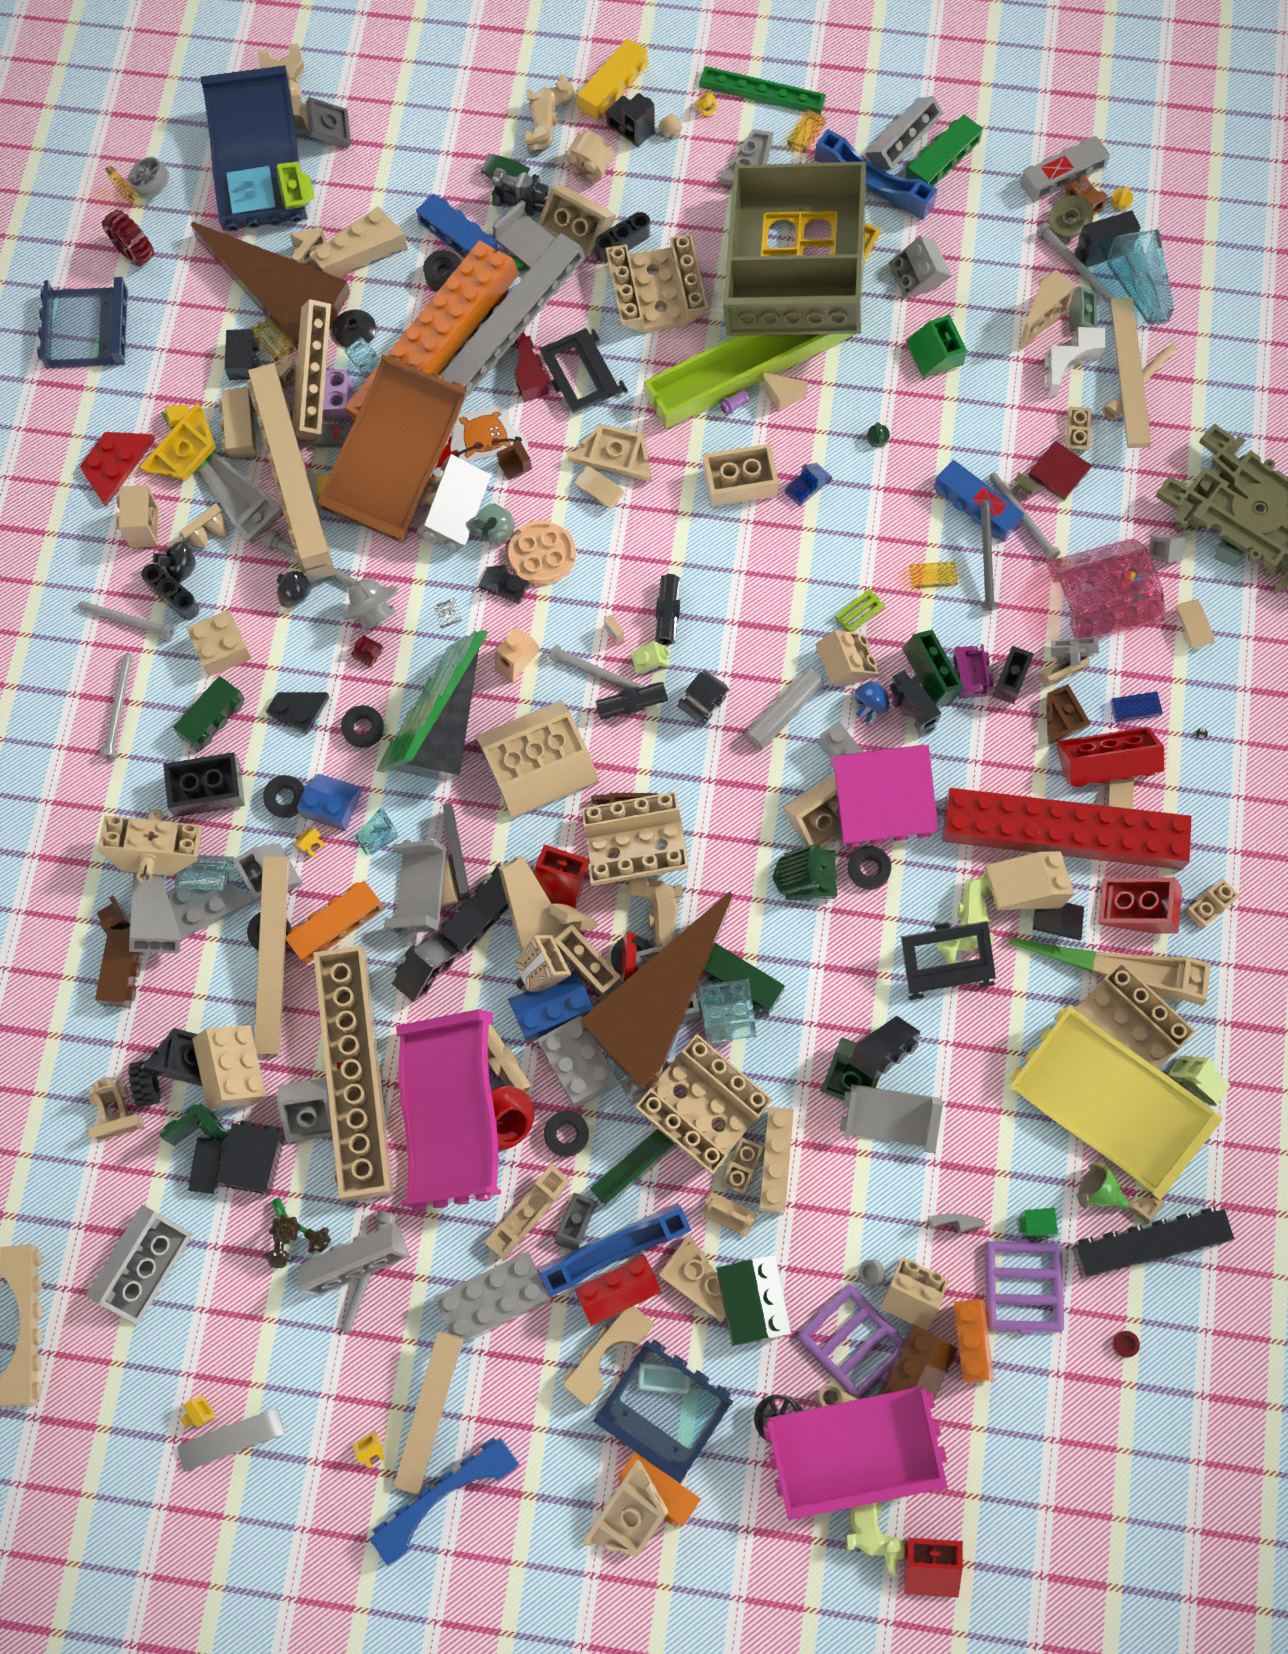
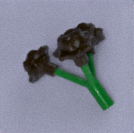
(286, 1228)

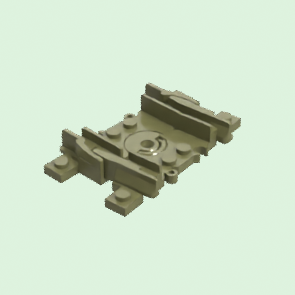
(1234, 513)

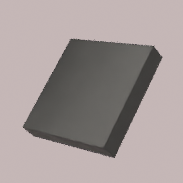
(328, 122)

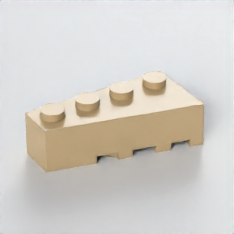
(359, 244)

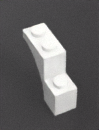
(1085, 346)

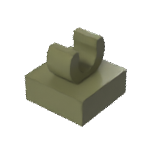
(1026, 484)

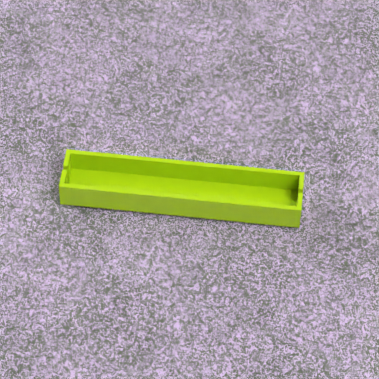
(727, 370)

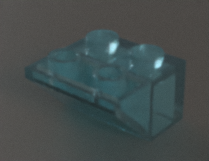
(728, 1011)

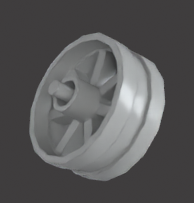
(148, 177)

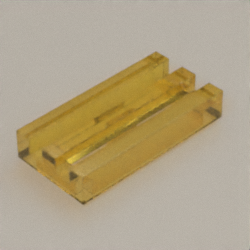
(263, 327)

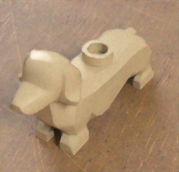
(542, 110)
(664, 906)

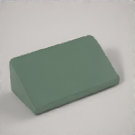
(1083, 309)

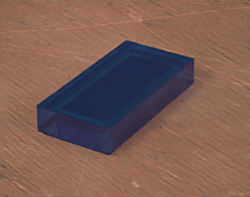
(1136, 707)

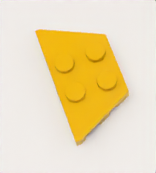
(182, 448)

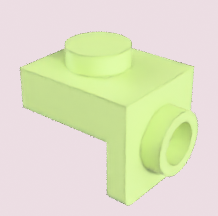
(650, 657)

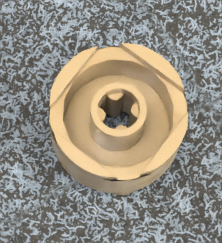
(589, 155)

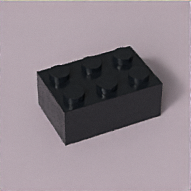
(203, 784)

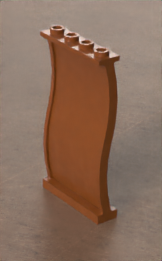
(393, 448)

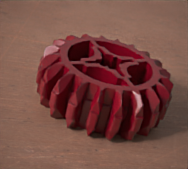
(128, 237)

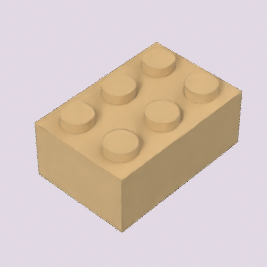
(740, 475)
(229, 1067)

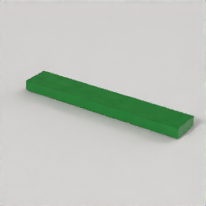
(762, 90)

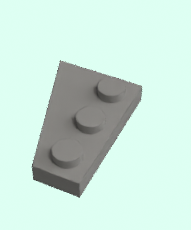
(753, 151)

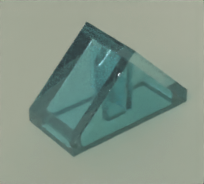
(377, 833)

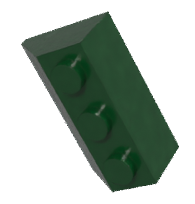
(753, 1301)

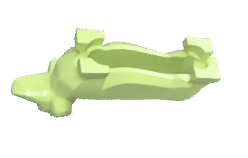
(970, 911)
(870, 1539)

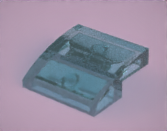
(206, 873)

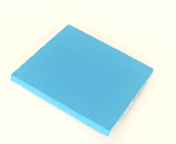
(251, 190)

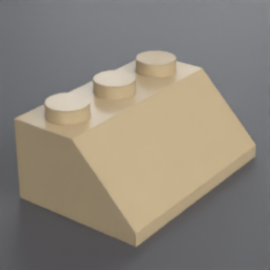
(575, 218)
(816, 814)

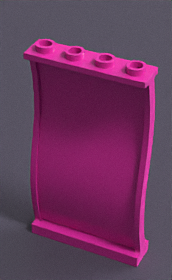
(448, 1110)

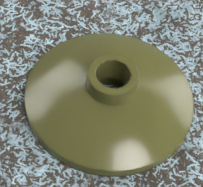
(1070, 207)

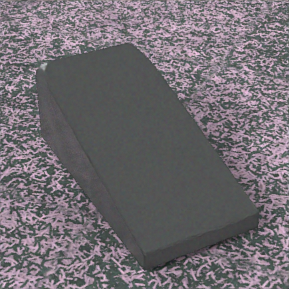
(575, 1222)

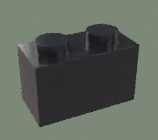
(240, 353)
(1013, 675)

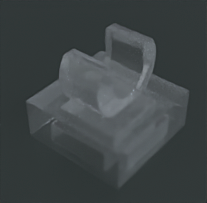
(447, 613)

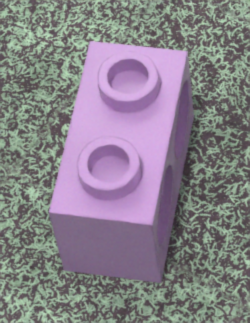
(337, 394)

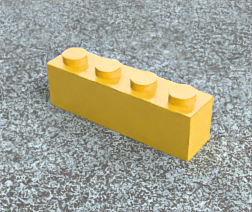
(612, 79)

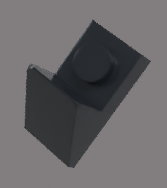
(500, 582)

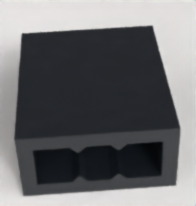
(1099, 236)
(251, 1158)

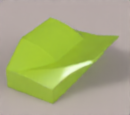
(294, 185)

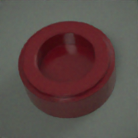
(1126, 1344)

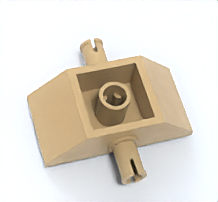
(149, 844)

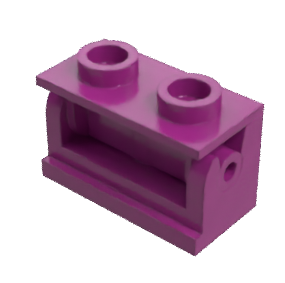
(972, 671)

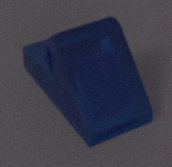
(808, 483)

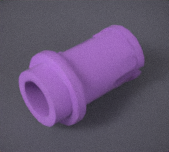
(729, 404)

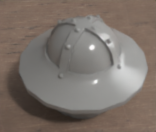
(369, 602)

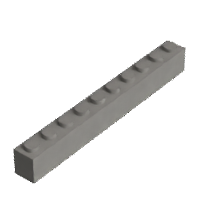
(514, 313)

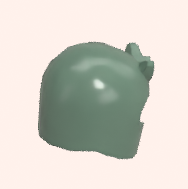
(498, 524)

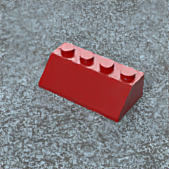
(1111, 756)

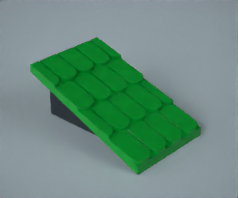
(436, 727)

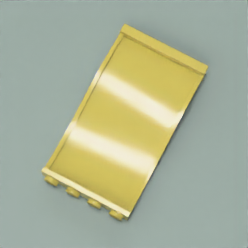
(1115, 1101)

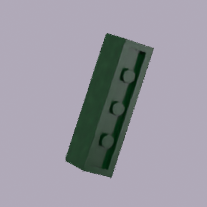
(632, 1168)

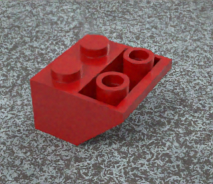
(561, 875)
(933, 1567)

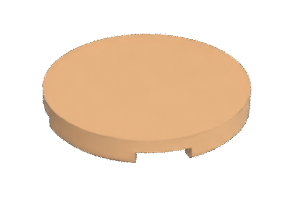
(541, 552)

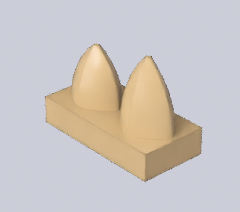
(212, 520)

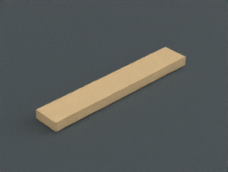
(428, 1412)

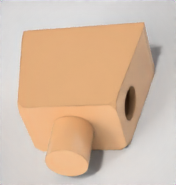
(518, 651)

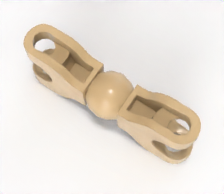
(295, 70)

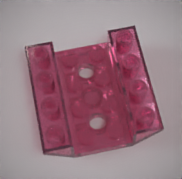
(1116, 601)

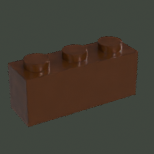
(118, 971)

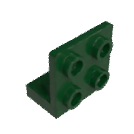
(194, 1118)

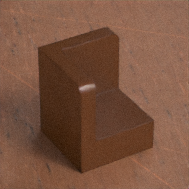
(514, 461)
(113, 916)

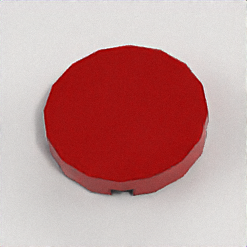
(628, 955)

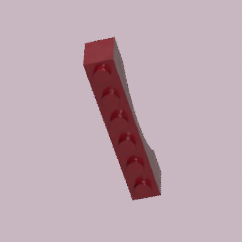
(528, 374)

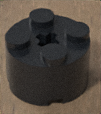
(702, 697)

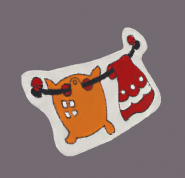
(480, 435)

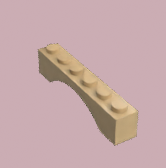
(20, 1380)

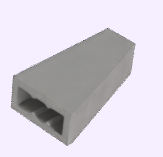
(152, 918)

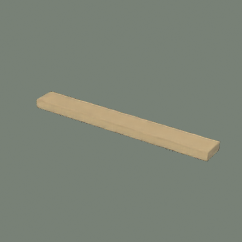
(1130, 373)
(271, 955)

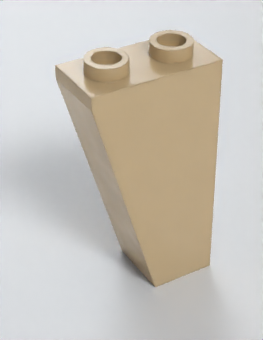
(527, 903)

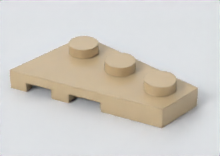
(695, 1278)

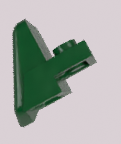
(806, 874)

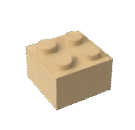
(138, 516)
(218, 643)

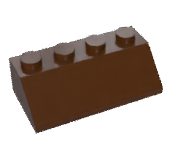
(920, 1361)

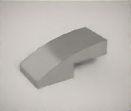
(962, 1222)

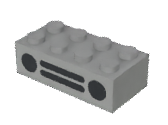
(493, 1298)

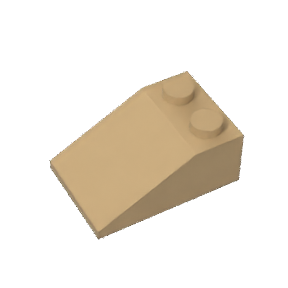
(1048, 306)
(1030, 882)

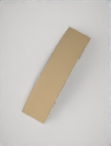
(528, 1212)

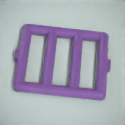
(1055, 1300)
(821, 1354)

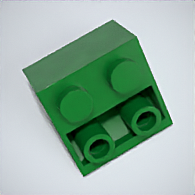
(937, 347)

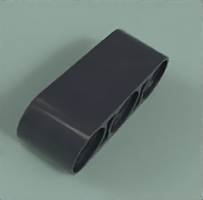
(628, 229)
(163, 584)

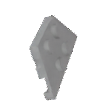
(203, 907)

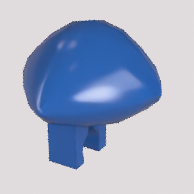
(873, 700)

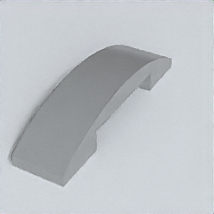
(230, 1439)

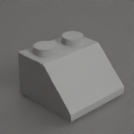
(304, 1110)

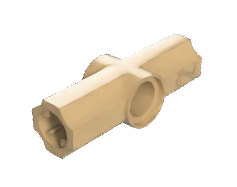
(505, 1063)

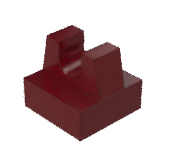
(366, 650)

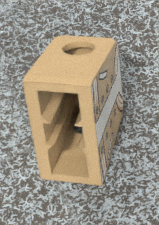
(540, 965)

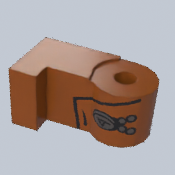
(1081, 187)

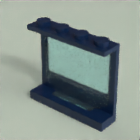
(83, 326)
(656, 1418)

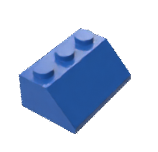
(549, 1009)

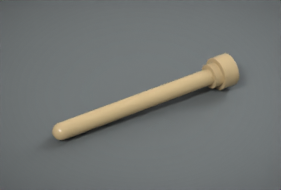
(1113, 408)

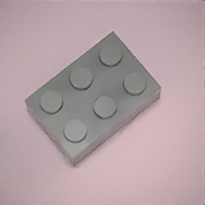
(577, 1062)

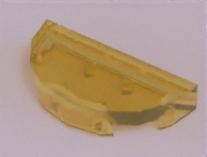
(121, 185)

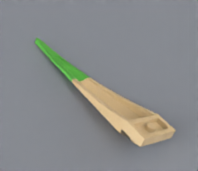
(1165, 975)

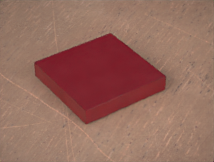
(1059, 470)

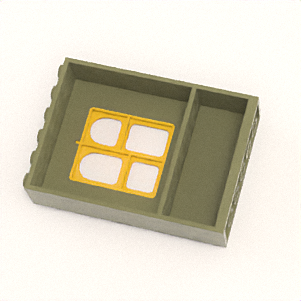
(780, 287)

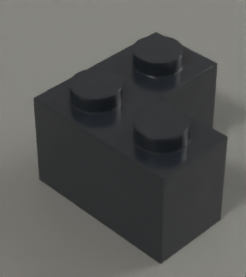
(632, 118)
(423, 965)

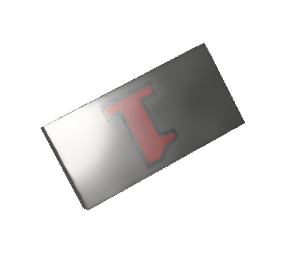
(333, 435)

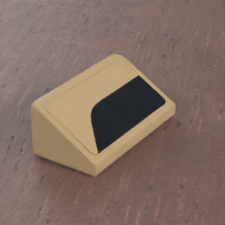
(1061, 671)

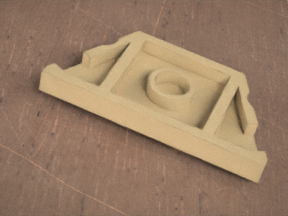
(614, 451)
(630, 1515)

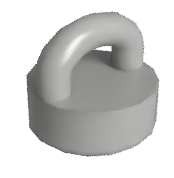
(872, 1273)

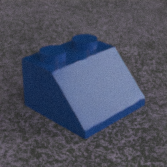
(329, 801)

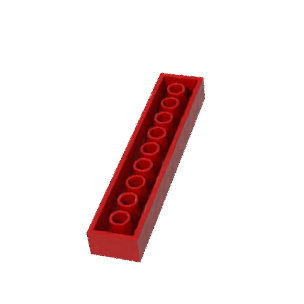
(1067, 828)

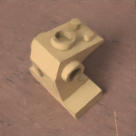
(105, 1092)

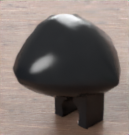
(177, 560)
(293, 589)

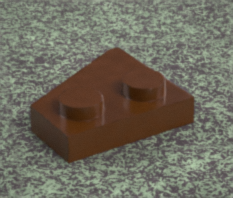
(1064, 714)

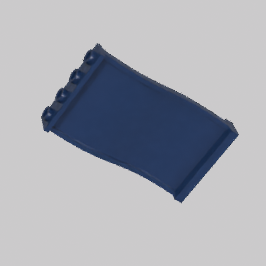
(250, 129)

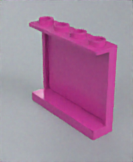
(885, 794)

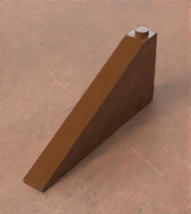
(273, 281)
(647, 1010)

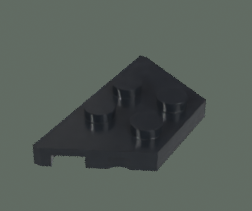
(175, 1058)

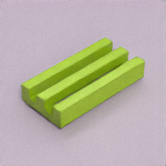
(874, 599)

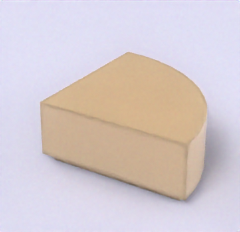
(1147, 1208)

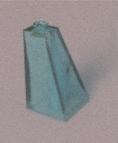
(1142, 272)

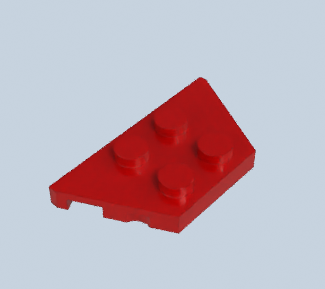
(113, 461)

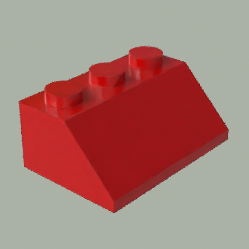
(617, 1289)

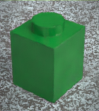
(1037, 1223)

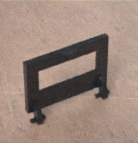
(594, 364)
(950, 974)

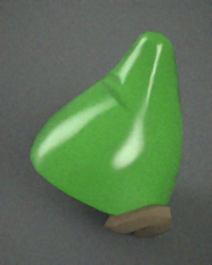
(1101, 1188)

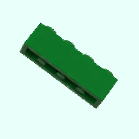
(946, 151)

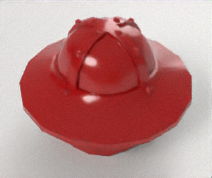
(513, 1115)

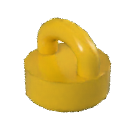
(704, 102)
(1122, 198)

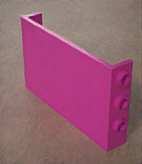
(856, 1452)

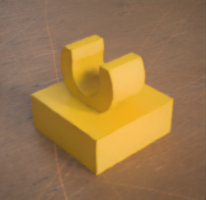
(307, 839)
(198, 1412)
(367, 1448)

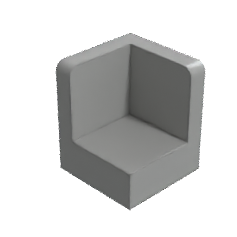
(1166, 548)

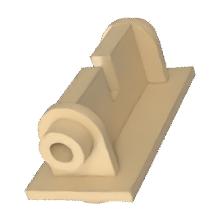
(728, 1214)

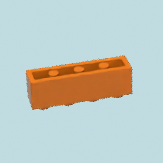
(334, 922)

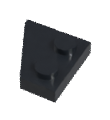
(298, 708)

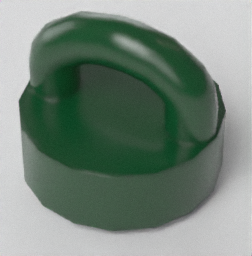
(878, 435)

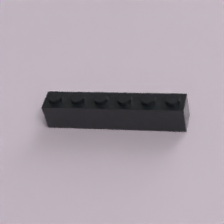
(1152, 1243)

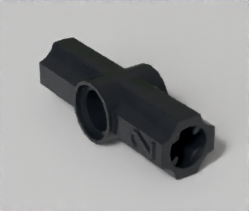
(668, 609)
(631, 700)

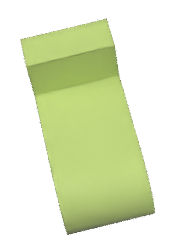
(1200, 1078)

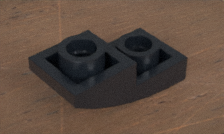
(205, 1165)

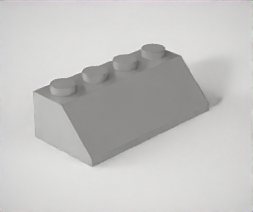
(352, 1261)
(139, 1264)

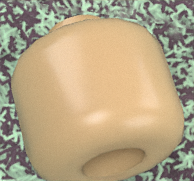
(670, 126)

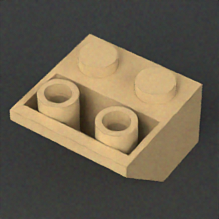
(846, 658)
(914, 1294)

